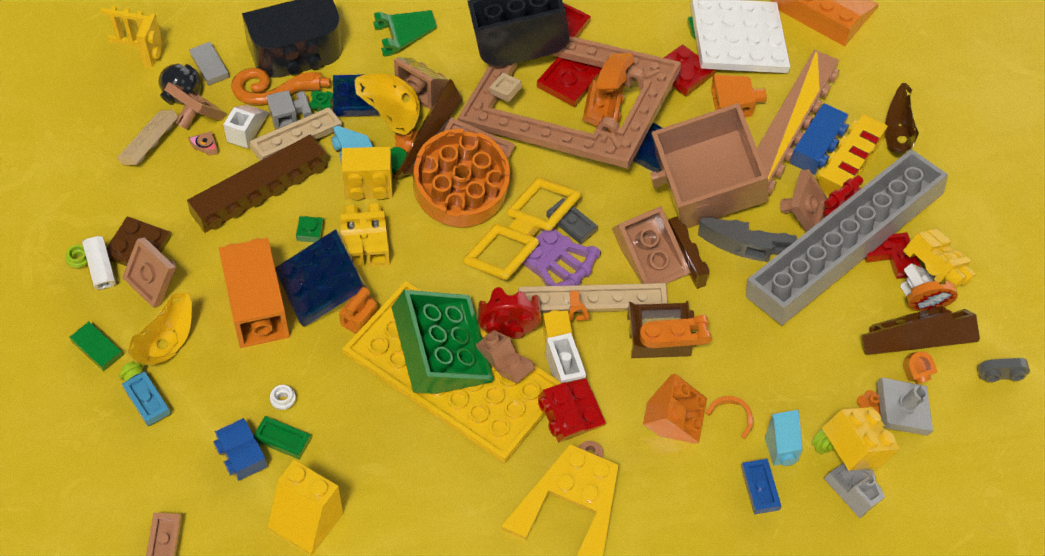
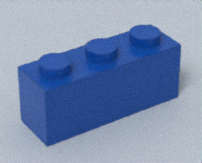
(820, 139)

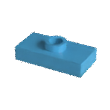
(146, 398)

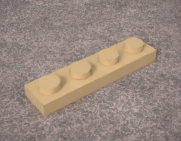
(317, 125)

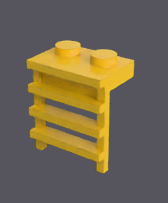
(148, 35)

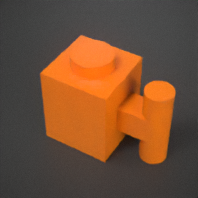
(358, 311)

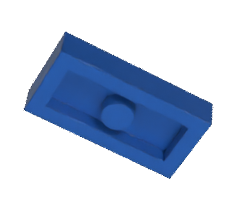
(761, 486)

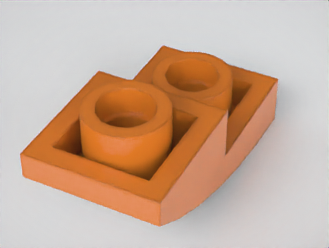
(613, 71)

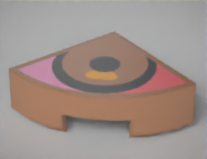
(204, 143)

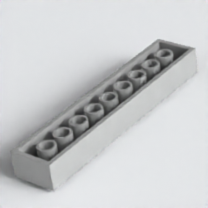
(845, 236)

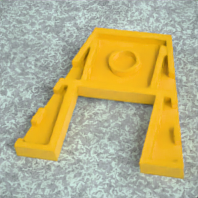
(580, 480)

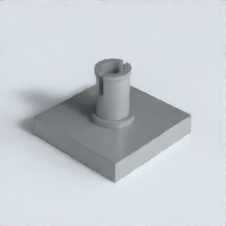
(904, 406)

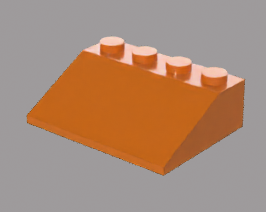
(832, 18)

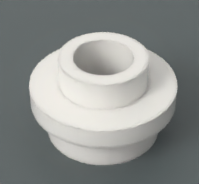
(282, 391)

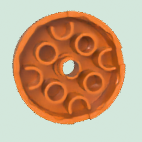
(464, 199)

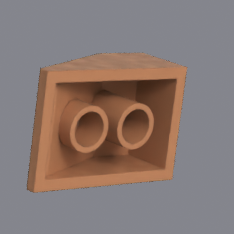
(651, 248)

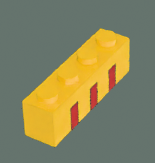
(853, 153)

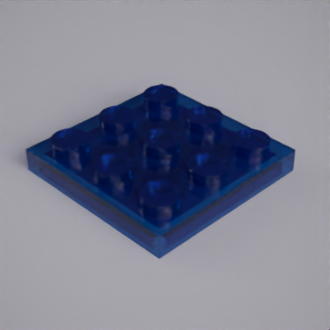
(320, 278)

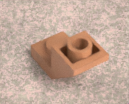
(502, 356)

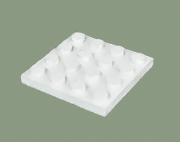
(739, 35)

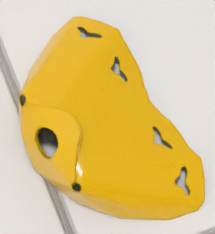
(389, 100)
(176, 317)

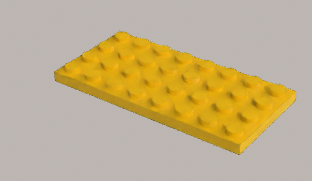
(489, 414)

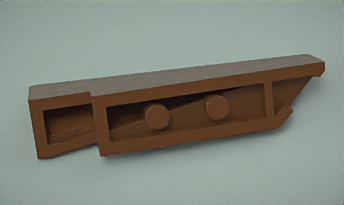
(433, 124)
(922, 330)

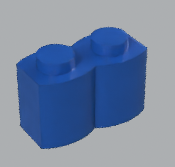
(240, 450)

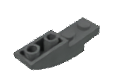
(739, 240)

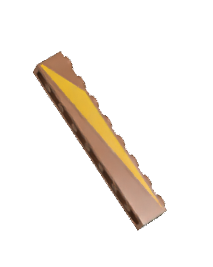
(796, 114)

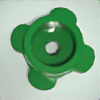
(320, 100)

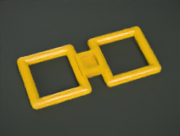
(522, 228)

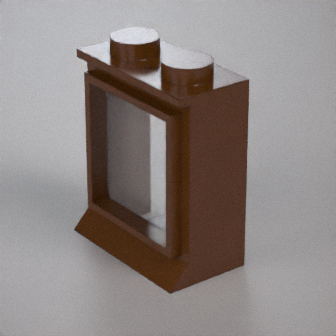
(642, 313)

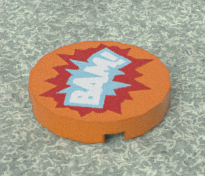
(932, 295)

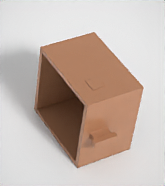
(710, 165)

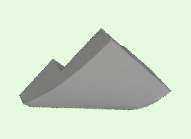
(856, 488)

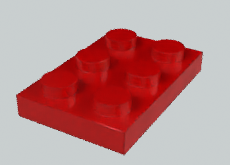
(568, 79)

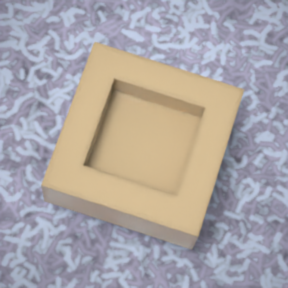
(505, 87)

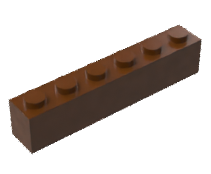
(257, 183)

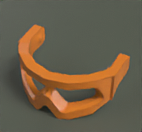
(576, 305)
(734, 400)

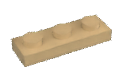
(147, 138)

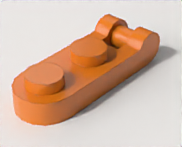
(675, 332)

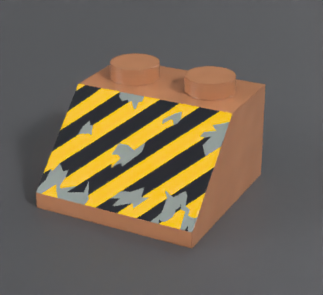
(420, 77)

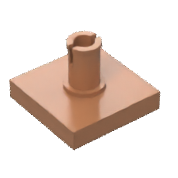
(193, 105)
(807, 201)
(149, 272)

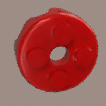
(509, 313)

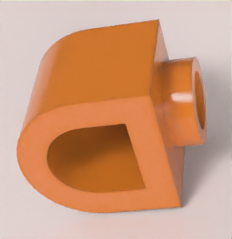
(919, 366)

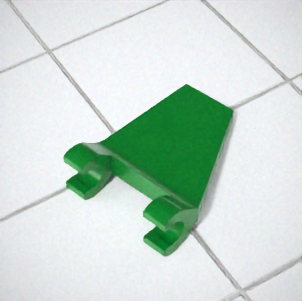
(404, 29)

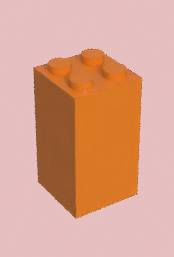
(254, 292)

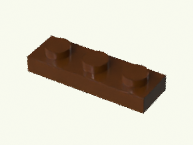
(698, 269)

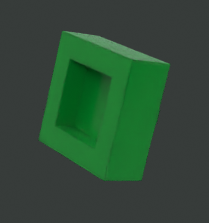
(309, 229)

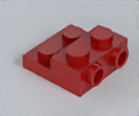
(570, 409)

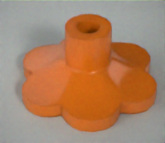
(406, 140)
(869, 399)

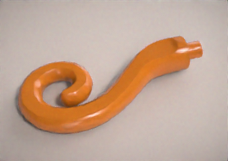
(306, 81)

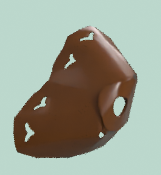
(901, 113)

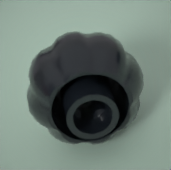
(180, 75)

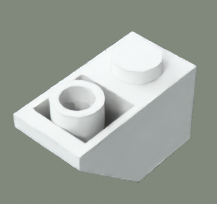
(244, 124)

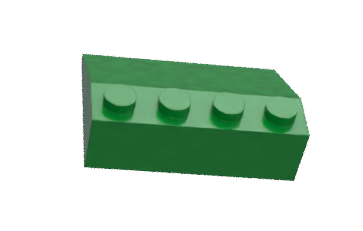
(440, 341)

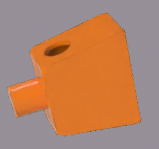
(736, 89)

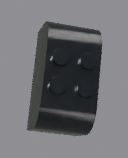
(518, 29)
(293, 36)

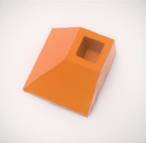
(676, 411)

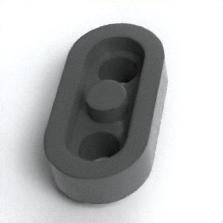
(1002, 369)

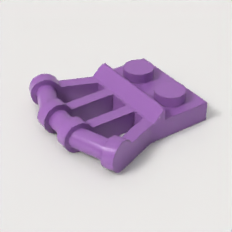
(555, 247)

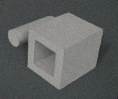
(284, 110)

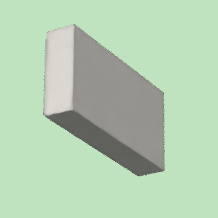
(209, 63)

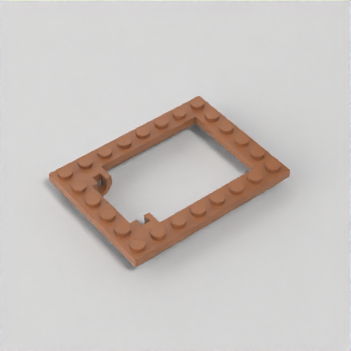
(619, 147)

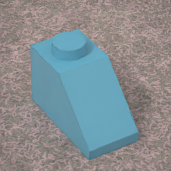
(784, 438)

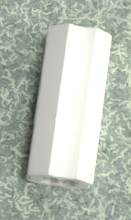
(98, 263)

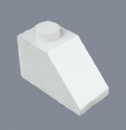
(564, 358)

